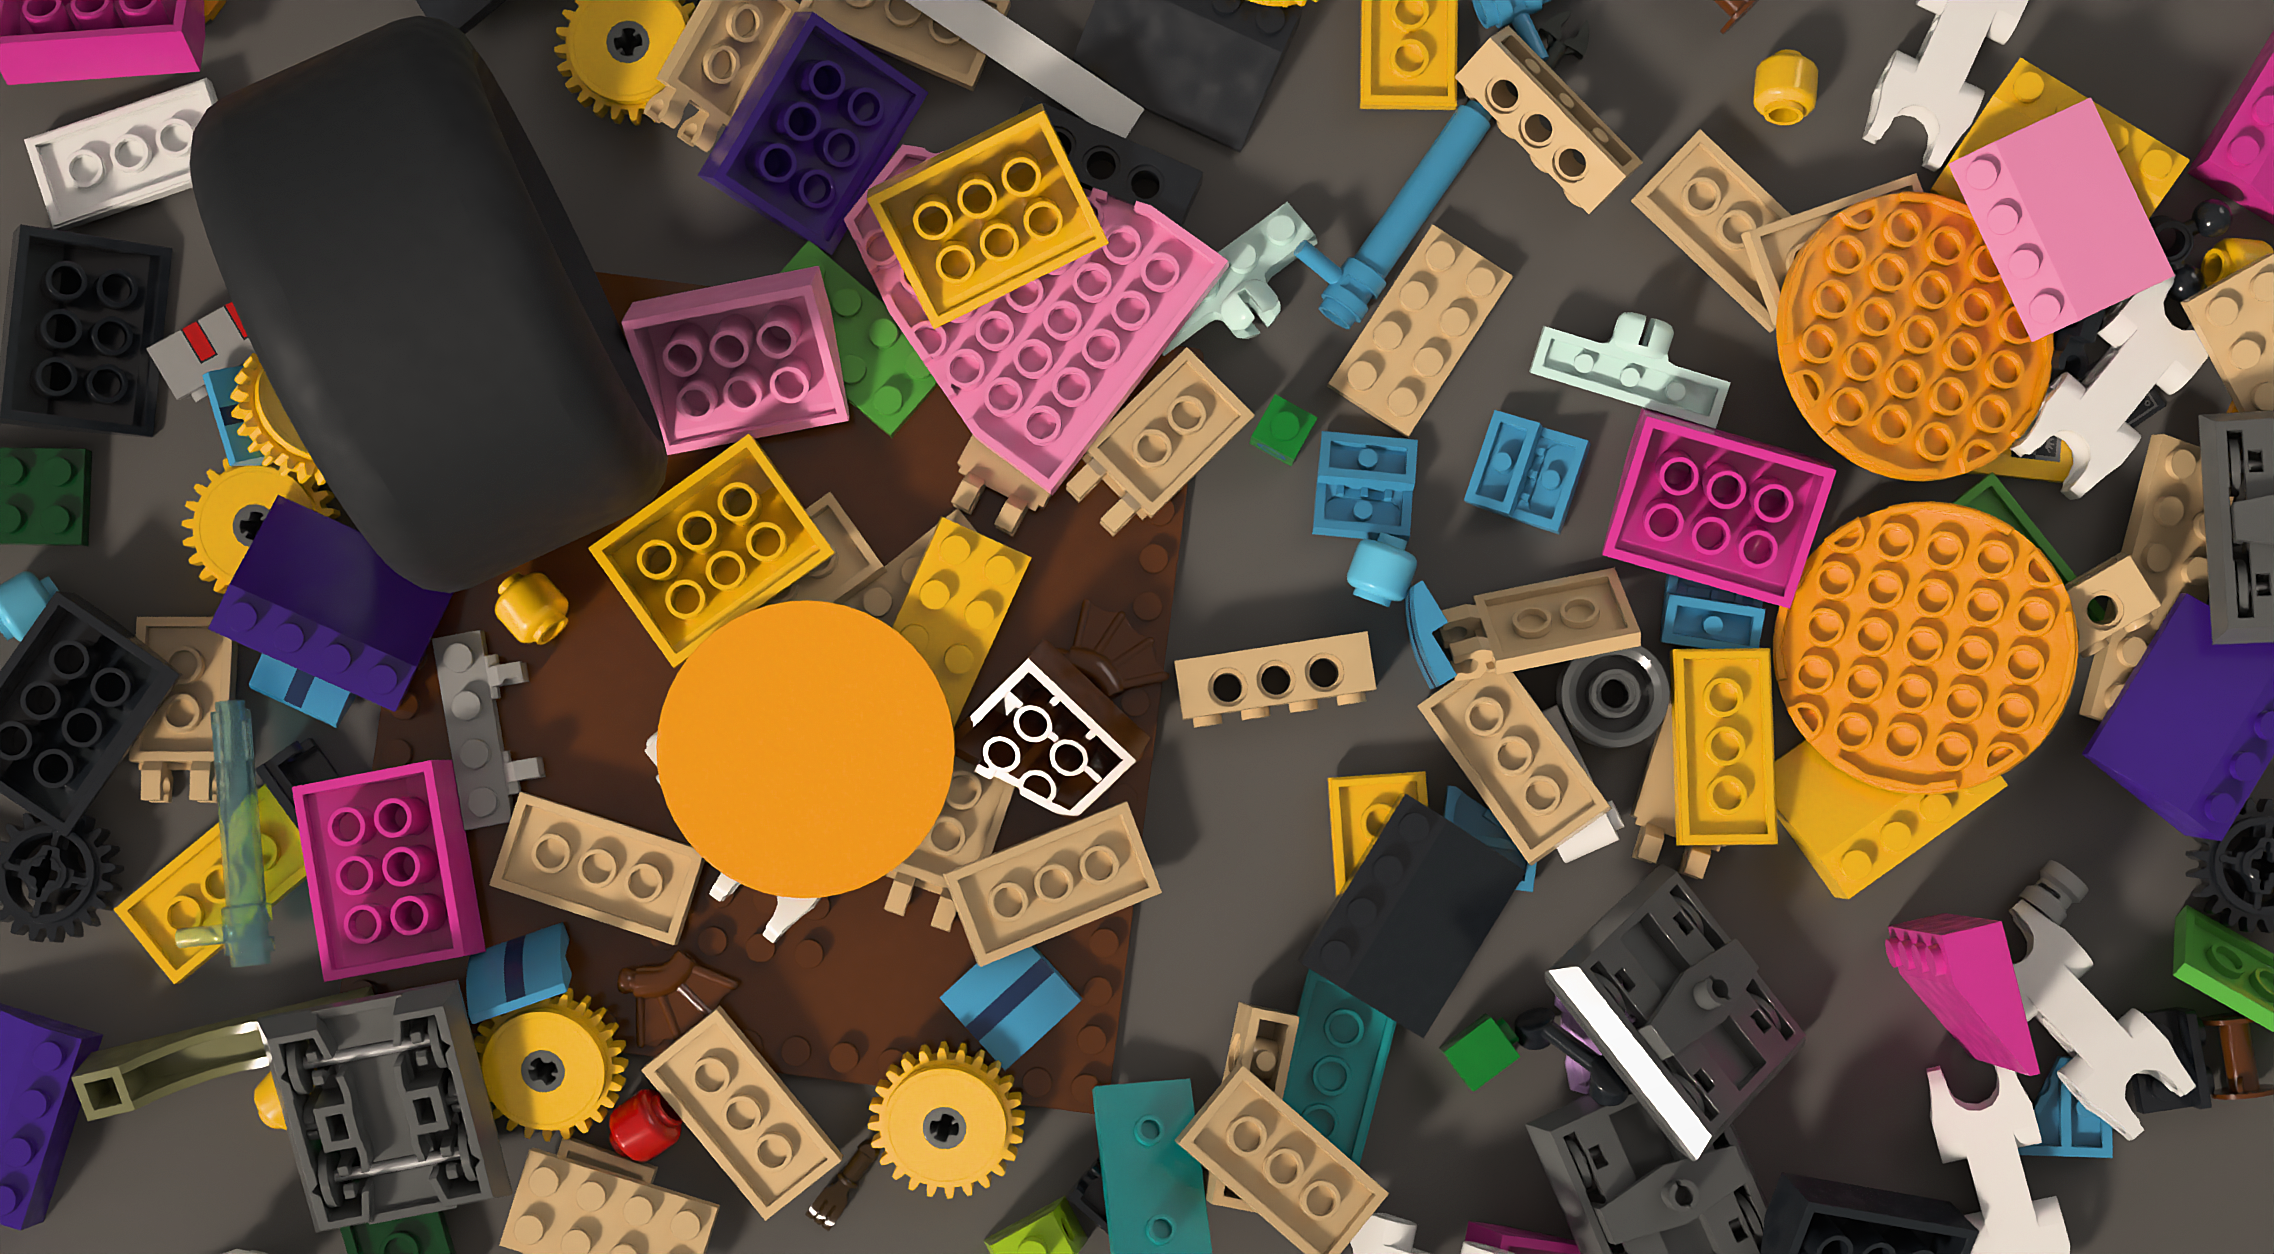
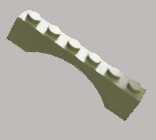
(149, 1069)

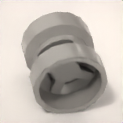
(2054, 891)

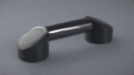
(1538, 1030)

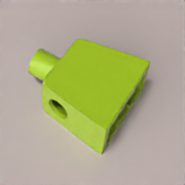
(1041, 1232)

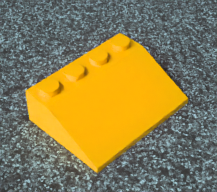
(2034, 95)
(987, 216)
(711, 549)
(1856, 829)

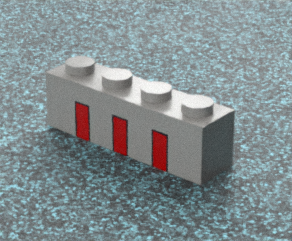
(201, 347)

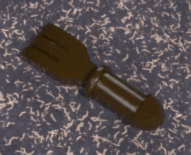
(835, 1196)

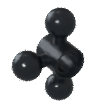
(2209, 220)

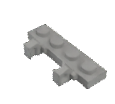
(469, 694)

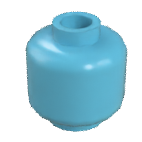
(1382, 569)
(22, 603)

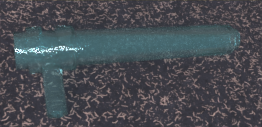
(246, 912)

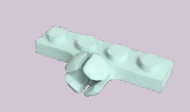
(1244, 285)
(1632, 370)

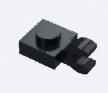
(2071, 342)

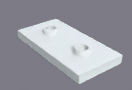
(119, 156)

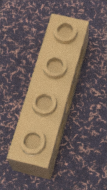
(1572, 121)
(2129, 595)
(1347, 653)
(1263, 1045)

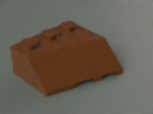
(1050, 734)

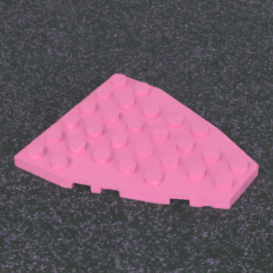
(1063, 352)

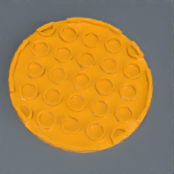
(1908, 340)
(1926, 648)
(805, 749)

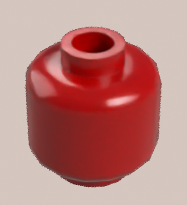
(644, 1126)

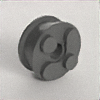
(1643, 703)

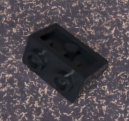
(2186, 1037)

